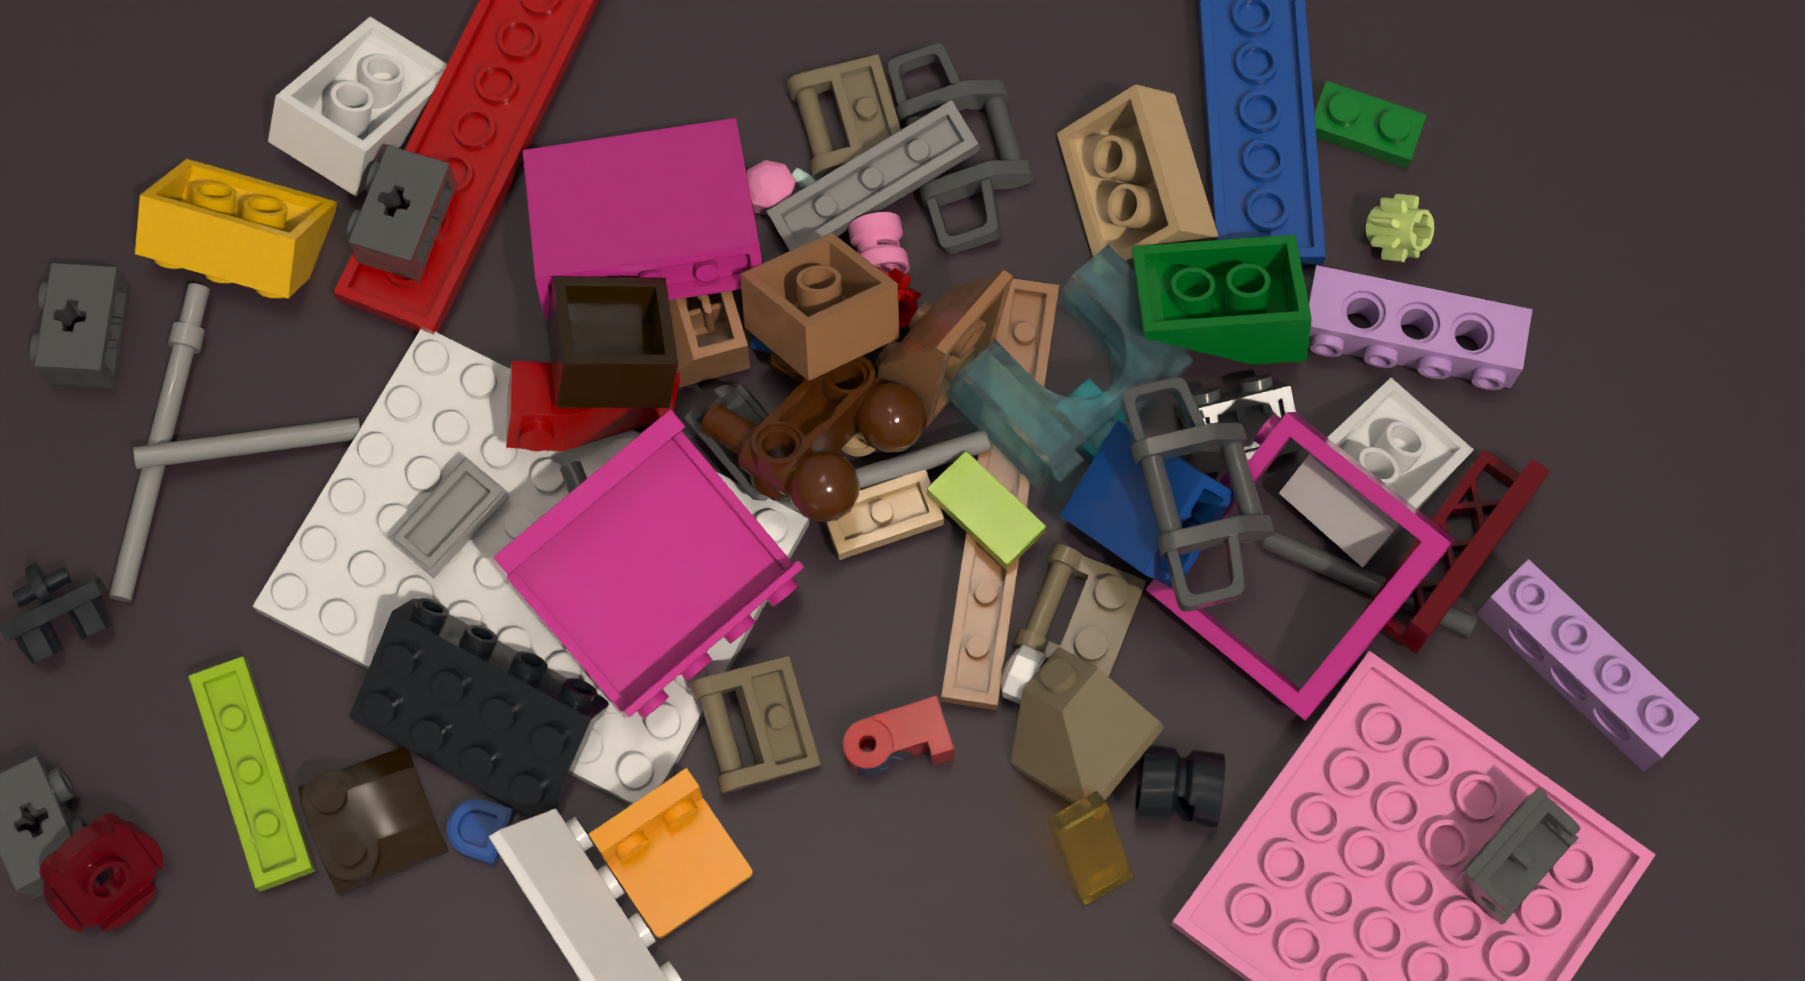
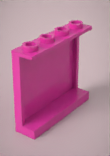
(644, 208)
(647, 568)

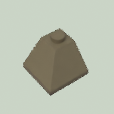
(1079, 729)

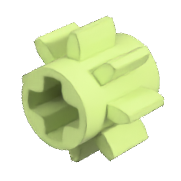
(1400, 227)

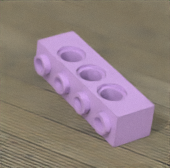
(1496, 328)
(1587, 666)

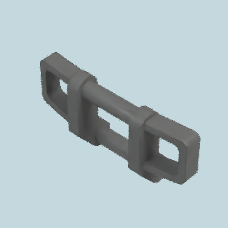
(985, 177)
(1174, 539)

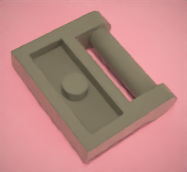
(861, 103)
(1099, 616)
(772, 718)

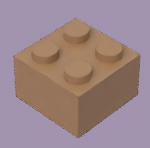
(820, 306)

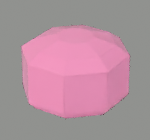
(769, 185)

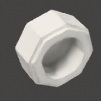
(1019, 671)

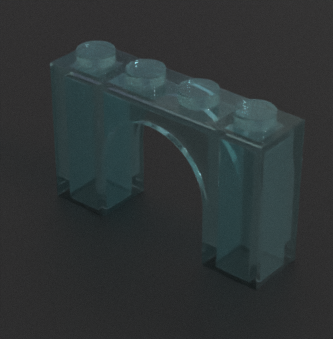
(1046, 430)

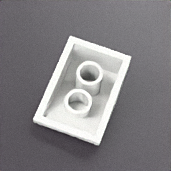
(355, 104)
(1397, 444)

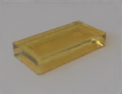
(1090, 848)

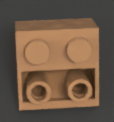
(708, 337)

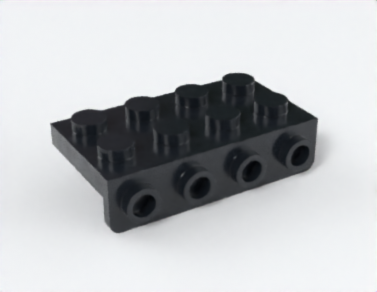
(477, 706)

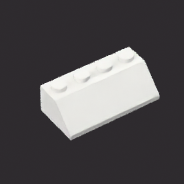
(578, 901)

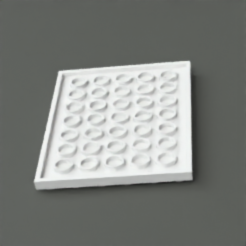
(348, 577)

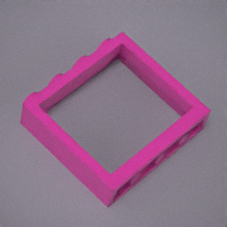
(1434, 543)

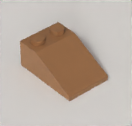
(945, 339)

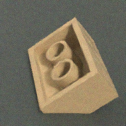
(1136, 174)

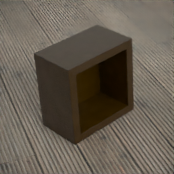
(611, 342)

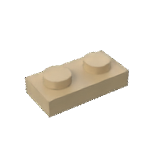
(886, 515)

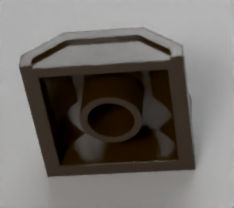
(370, 820)

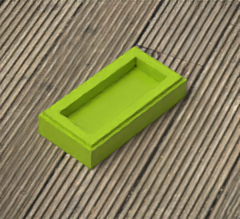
(986, 510)

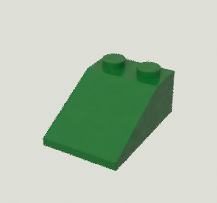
(1226, 297)

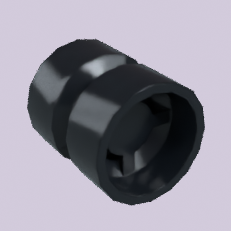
(1180, 786)

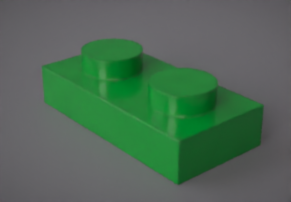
(1367, 124)

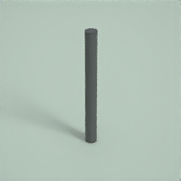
(1354, 576)

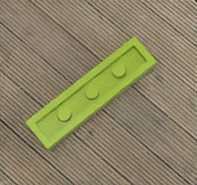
(251, 774)

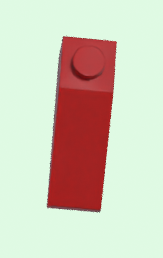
(540, 426)

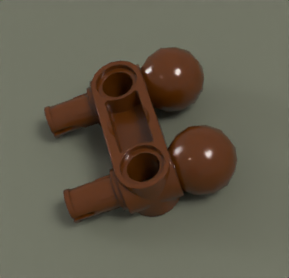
(799, 440)

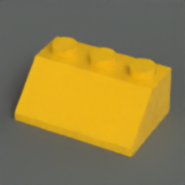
(233, 228)

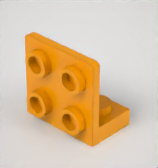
(671, 854)

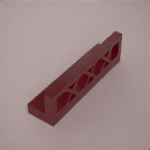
(1475, 550)

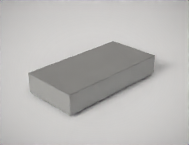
(449, 517)

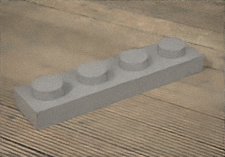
(876, 177)

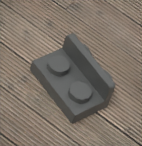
(1249, 405)

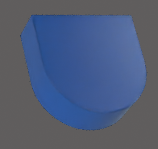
(473, 824)

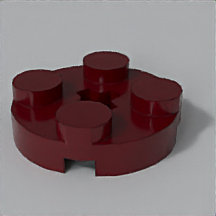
(72, 872)

